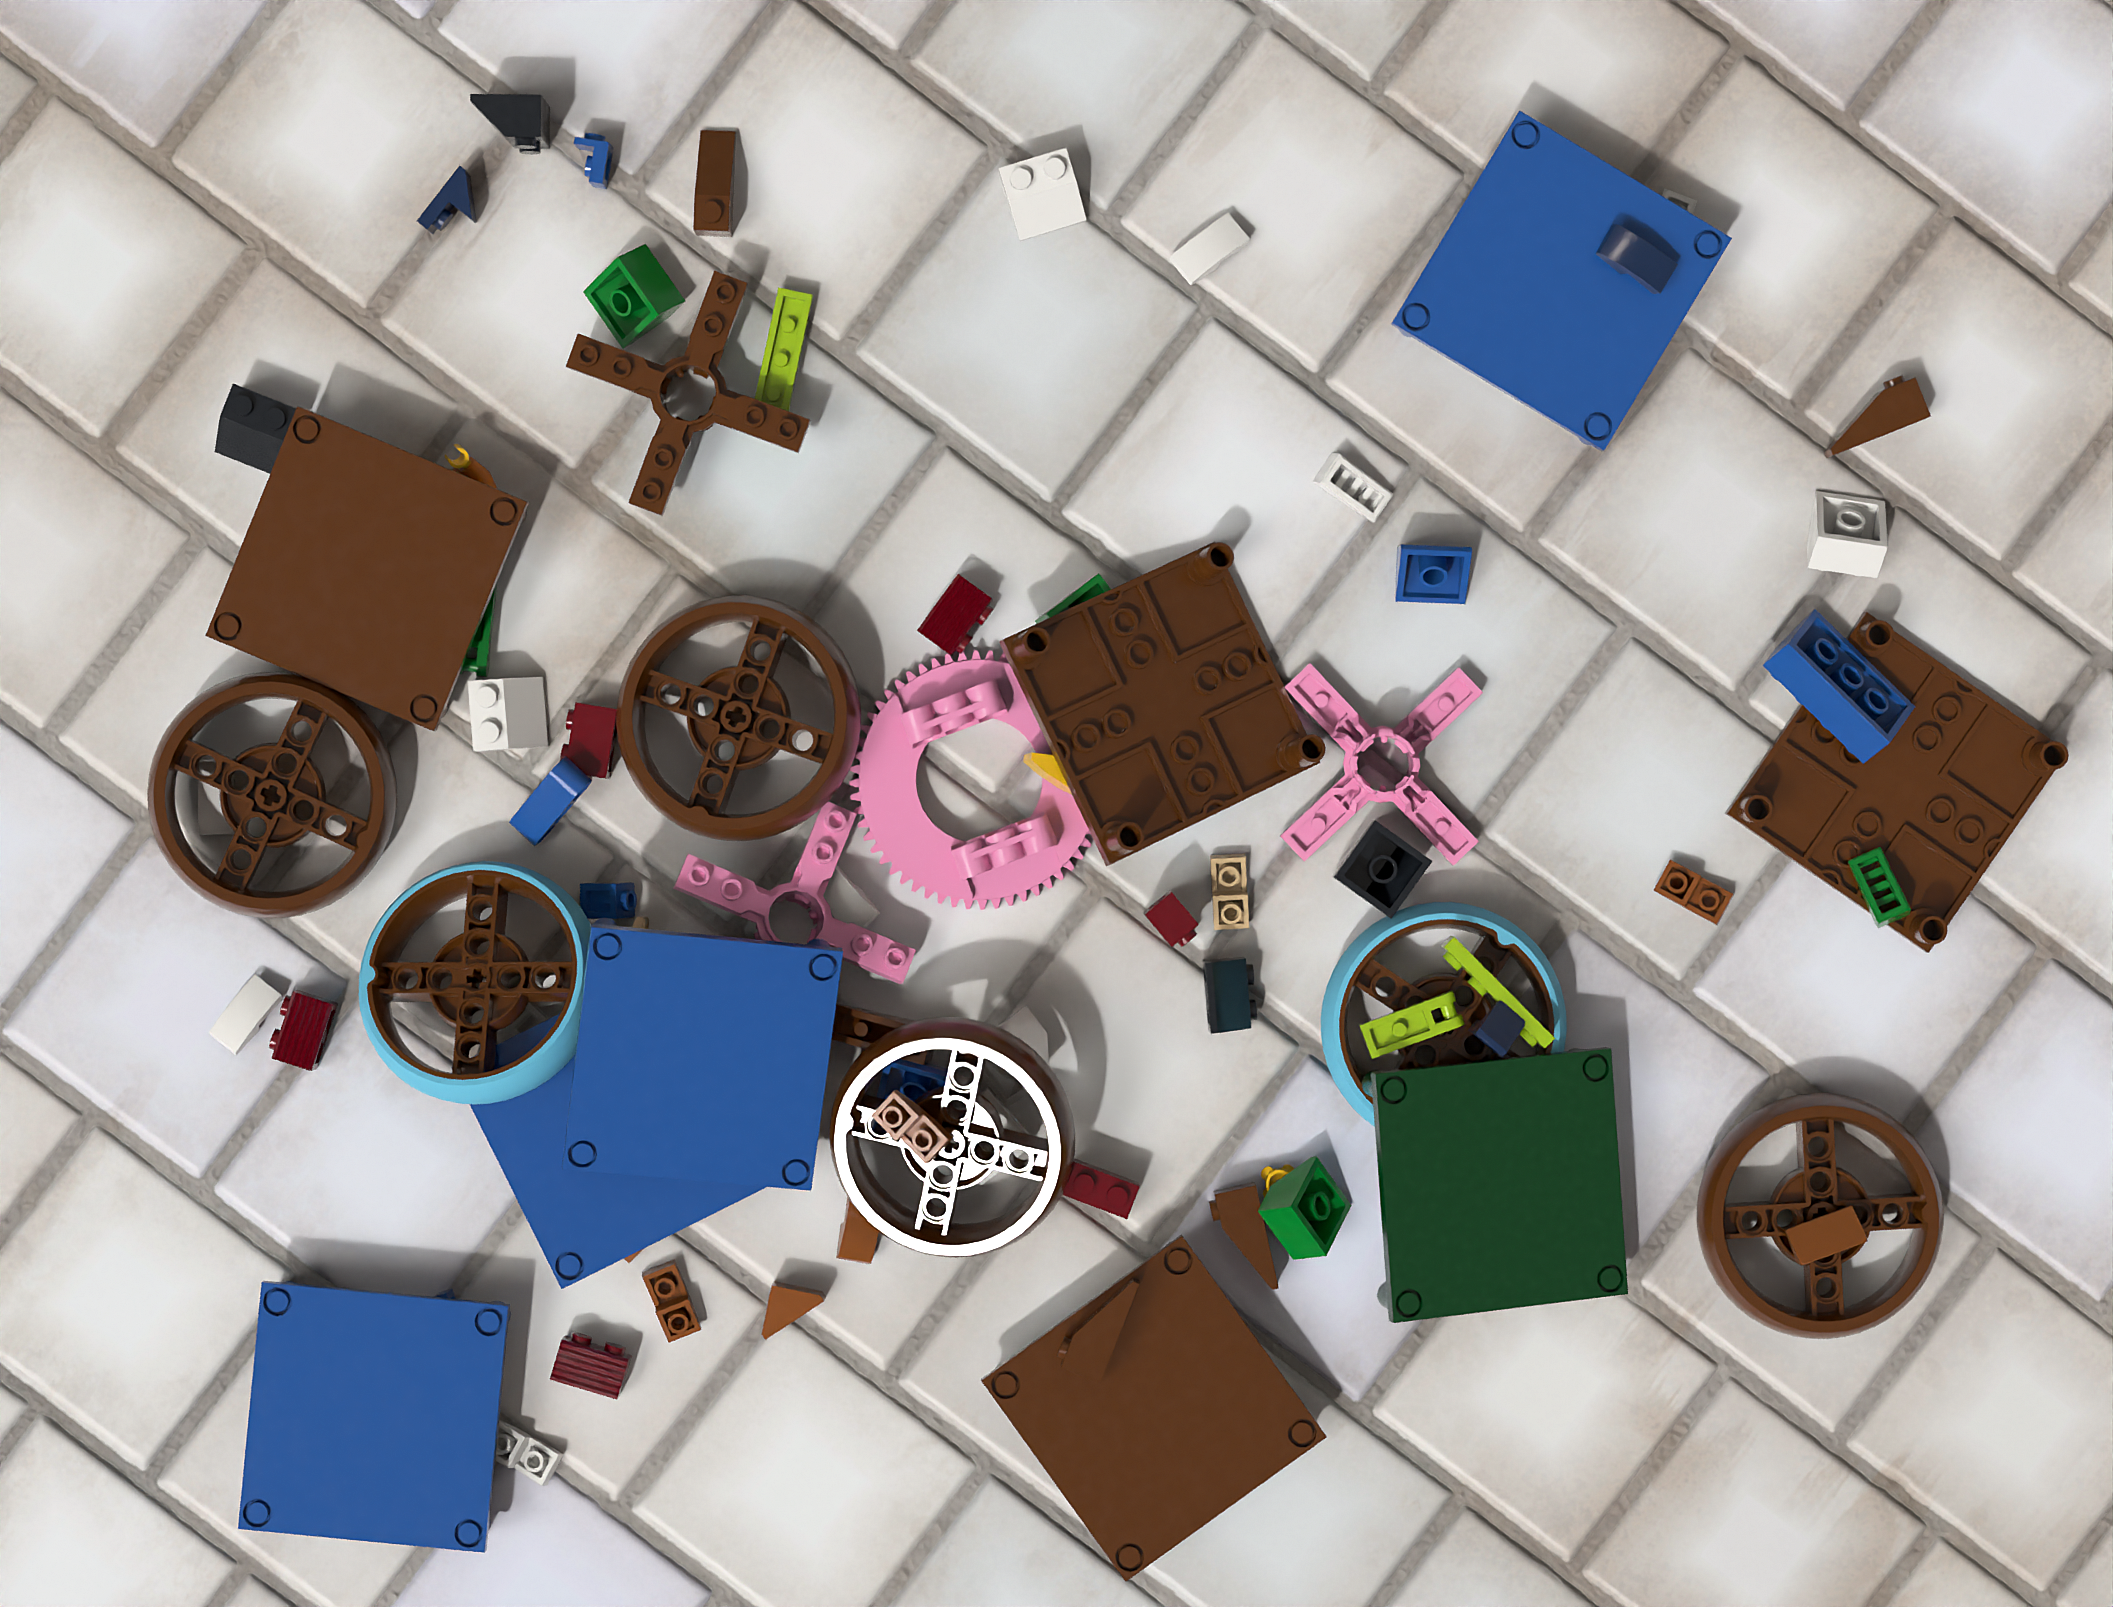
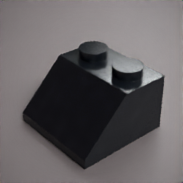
(518, 118)
(252, 428)
(1382, 868)
(1228, 994)

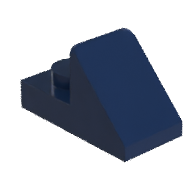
(455, 193)
(1498, 1028)

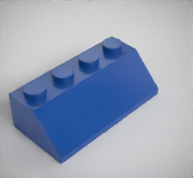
(1839, 686)

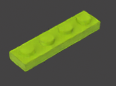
(783, 348)
(1485, 983)

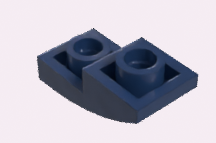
(1636, 257)

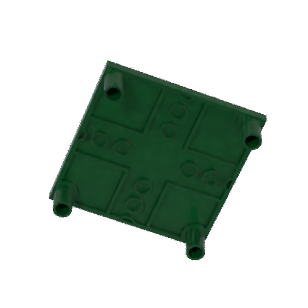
(1498, 1184)

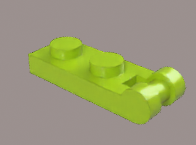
(1410, 1025)

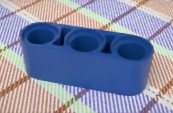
(550, 801)

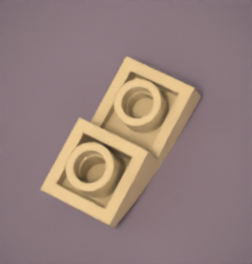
(1229, 891)

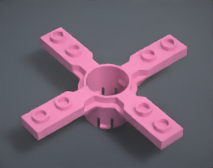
(1355, 735)
(807, 889)

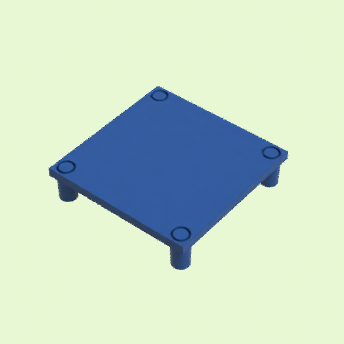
(1530, 300)
(701, 1057)
(583, 1216)
(374, 1416)

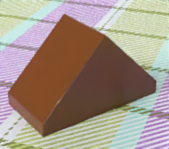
(788, 1304)

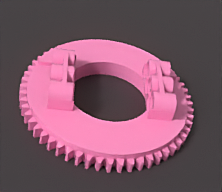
(990, 864)

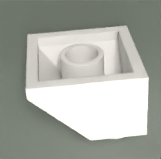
(1027, 1028)

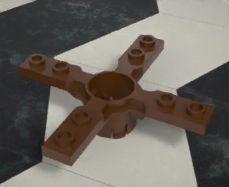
(652, 381)

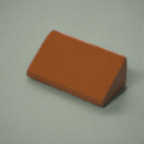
(1825, 1235)

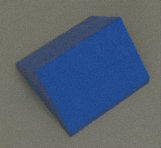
(1432, 574)
(910, 1079)

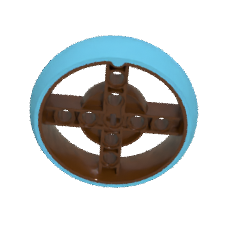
(1357, 968)
(385, 981)

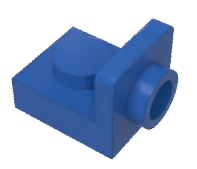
(596, 166)
(608, 900)

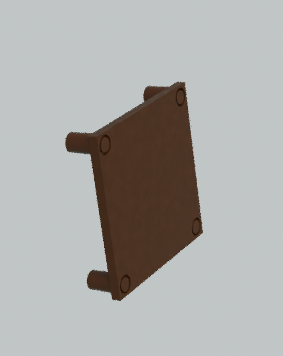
(367, 568)
(1160, 702)
(1930, 798)
(1175, 1427)

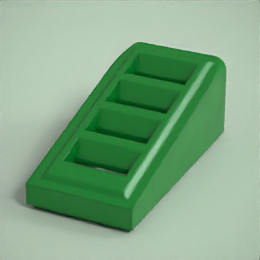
(1873, 905)

